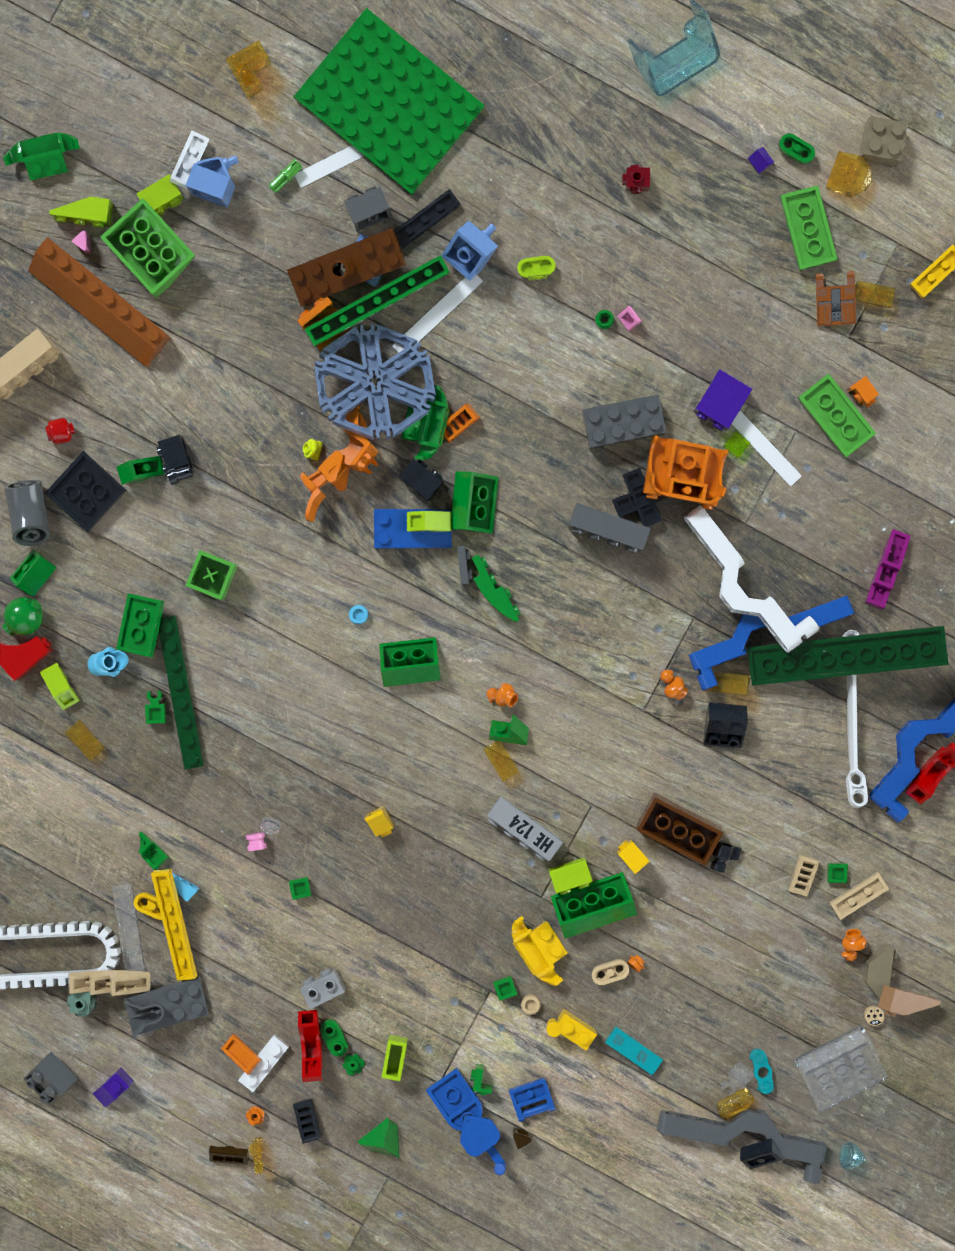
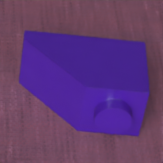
(113, 1087)

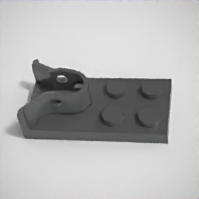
(165, 1006)

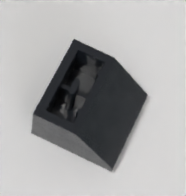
(725, 725)

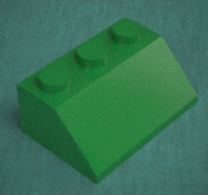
(474, 502)
(409, 662)

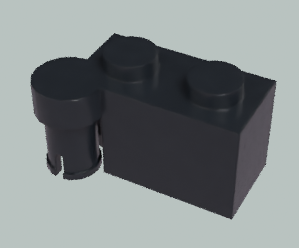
(176, 459)

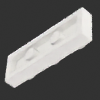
(191, 154)
(270, 1055)

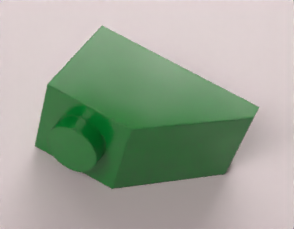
(140, 470)

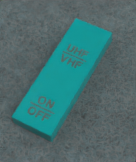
(633, 1050)

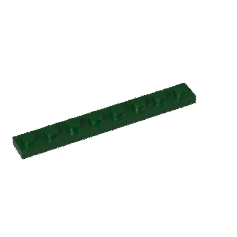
(180, 693)

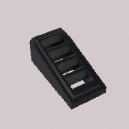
(300, 1122)

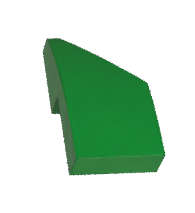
(151, 852)

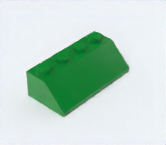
(594, 906)

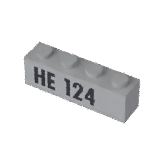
(524, 828)

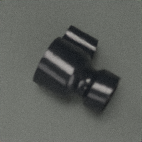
(723, 853)

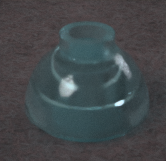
(850, 1156)

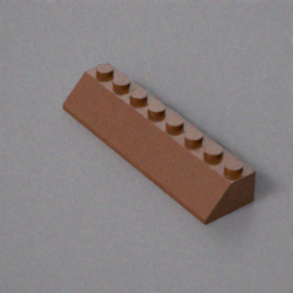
(97, 302)

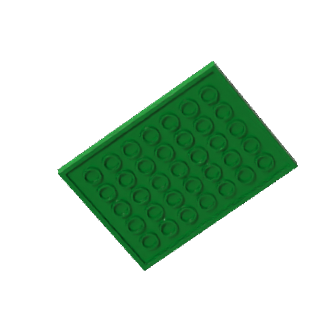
(389, 101)

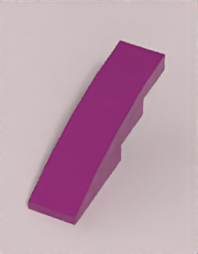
(887, 569)

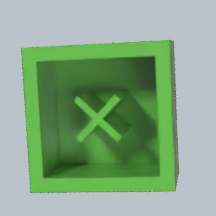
(211, 575)

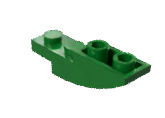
(497, 597)

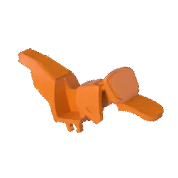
(337, 466)

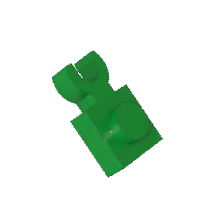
(155, 711)

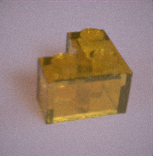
(245, 65)

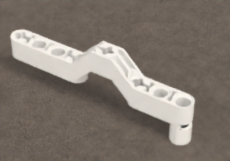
(732, 594)

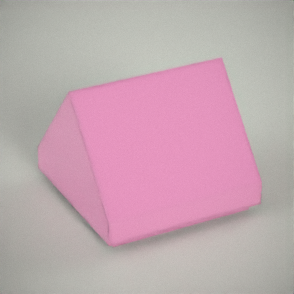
(83, 242)
(629, 318)

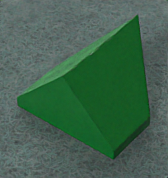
(382, 1139)

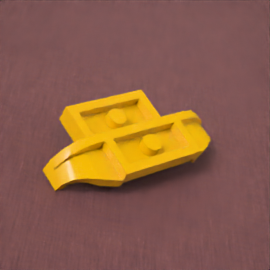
(538, 949)

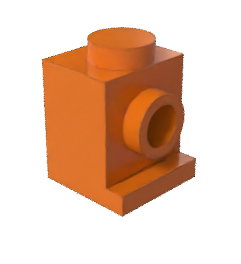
(863, 392)

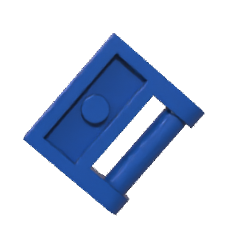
(531, 1093)

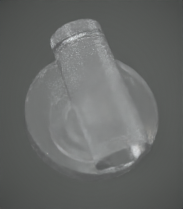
(270, 825)

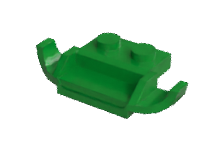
(42, 154)
(431, 428)

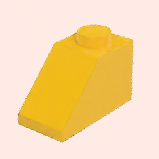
(379, 822)
(632, 855)

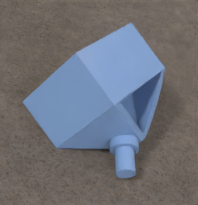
(212, 181)
(470, 249)

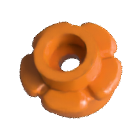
(636, 963)
(255, 1111)

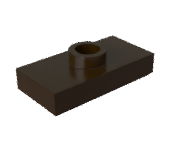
(228, 1155)

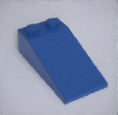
(392, 532)

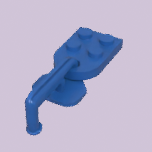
(454, 1100)

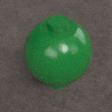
(22, 616)

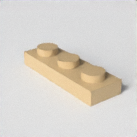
(858, 895)

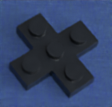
(637, 500)

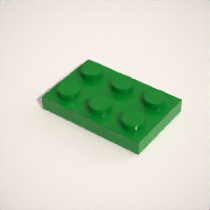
(140, 625)

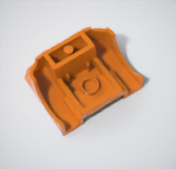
(685, 471)

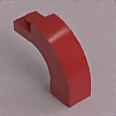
(931, 774)
(310, 1045)

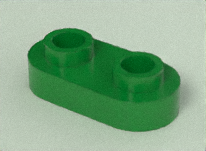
(797, 147)
(334, 1038)

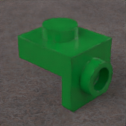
(476, 1076)

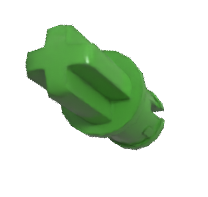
(285, 176)

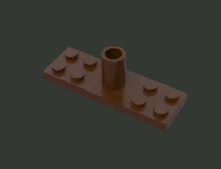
(361, 261)

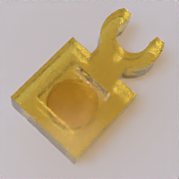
(256, 1151)

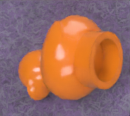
(675, 685)
(504, 696)
(853, 942)

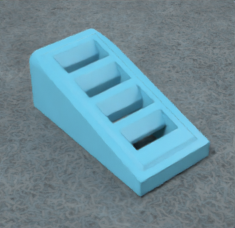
(184, 888)

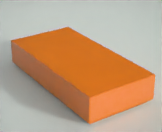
(241, 1054)

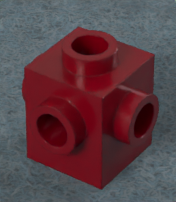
(637, 172)

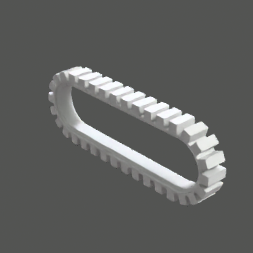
(59, 930)

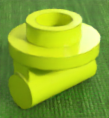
(312, 449)

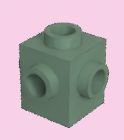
(81, 1003)

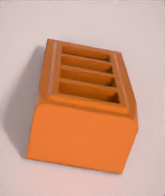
(475, 417)

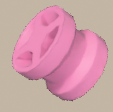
(256, 841)

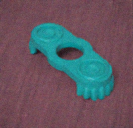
(759, 1060)

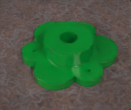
(349, 1059)

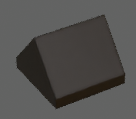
(521, 1137)

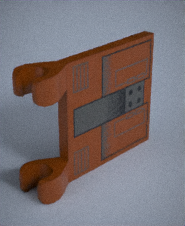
(836, 303)

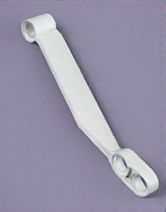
(852, 741)

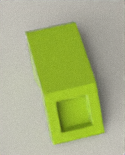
(429, 521)
(59, 686)

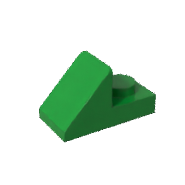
(513, 732)

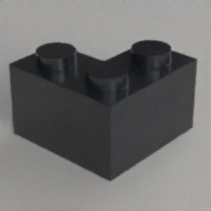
(421, 479)

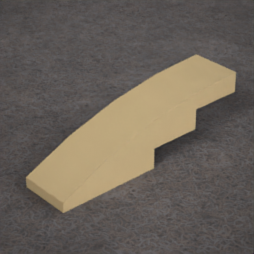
(109, 981)

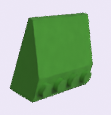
(148, 247)

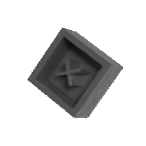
(368, 208)

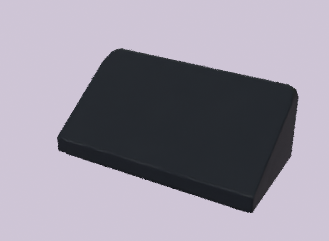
(760, 1154)

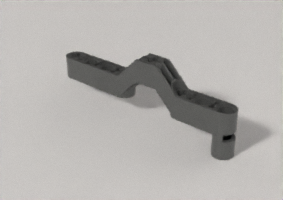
(751, 1120)

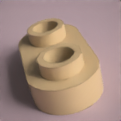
(611, 974)

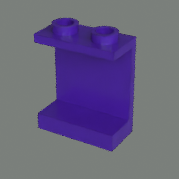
(722, 400)

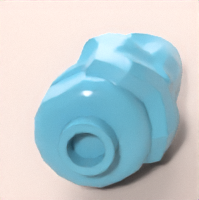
(107, 662)

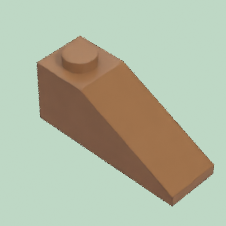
(904, 1002)

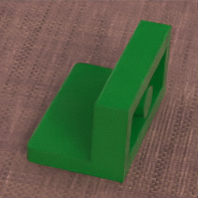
(32, 573)

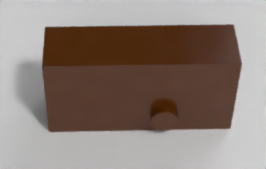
(679, 829)

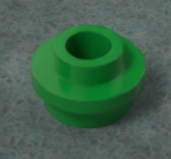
(604, 313)

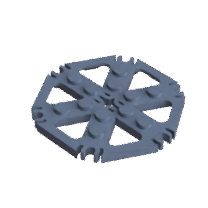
(388, 380)

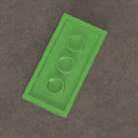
(808, 228)
(836, 415)

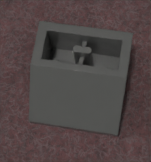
(50, 1079)

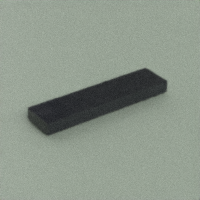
(426, 218)

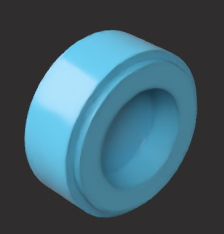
(358, 614)

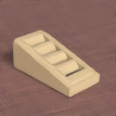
(812, 871)

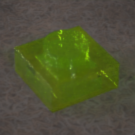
(736, 444)

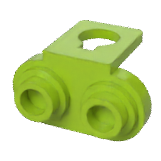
(536, 267)

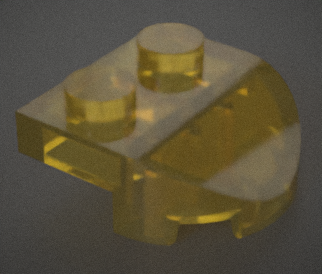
(849, 175)

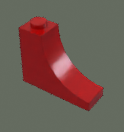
(20, 659)

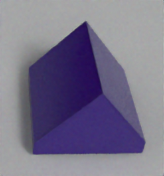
(760, 160)

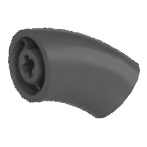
(27, 512)

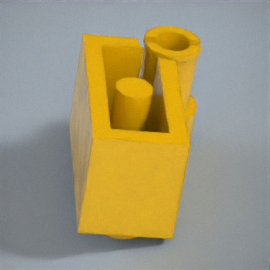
(571, 1028)

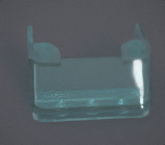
(682, 59)

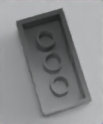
(623, 421)
(608, 527)

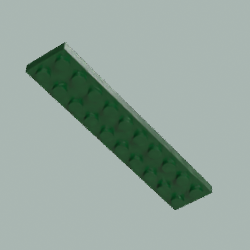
(849, 655)

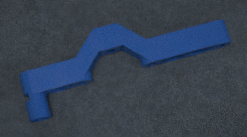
(706, 658)
(905, 769)

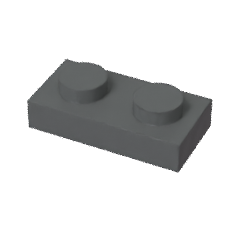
(464, 556)

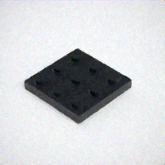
(85, 491)

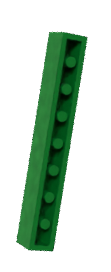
(376, 301)

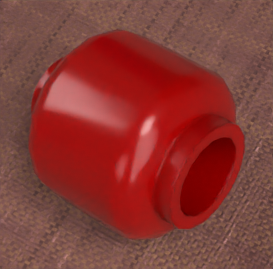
(59, 431)

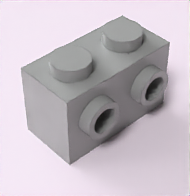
(322, 988)

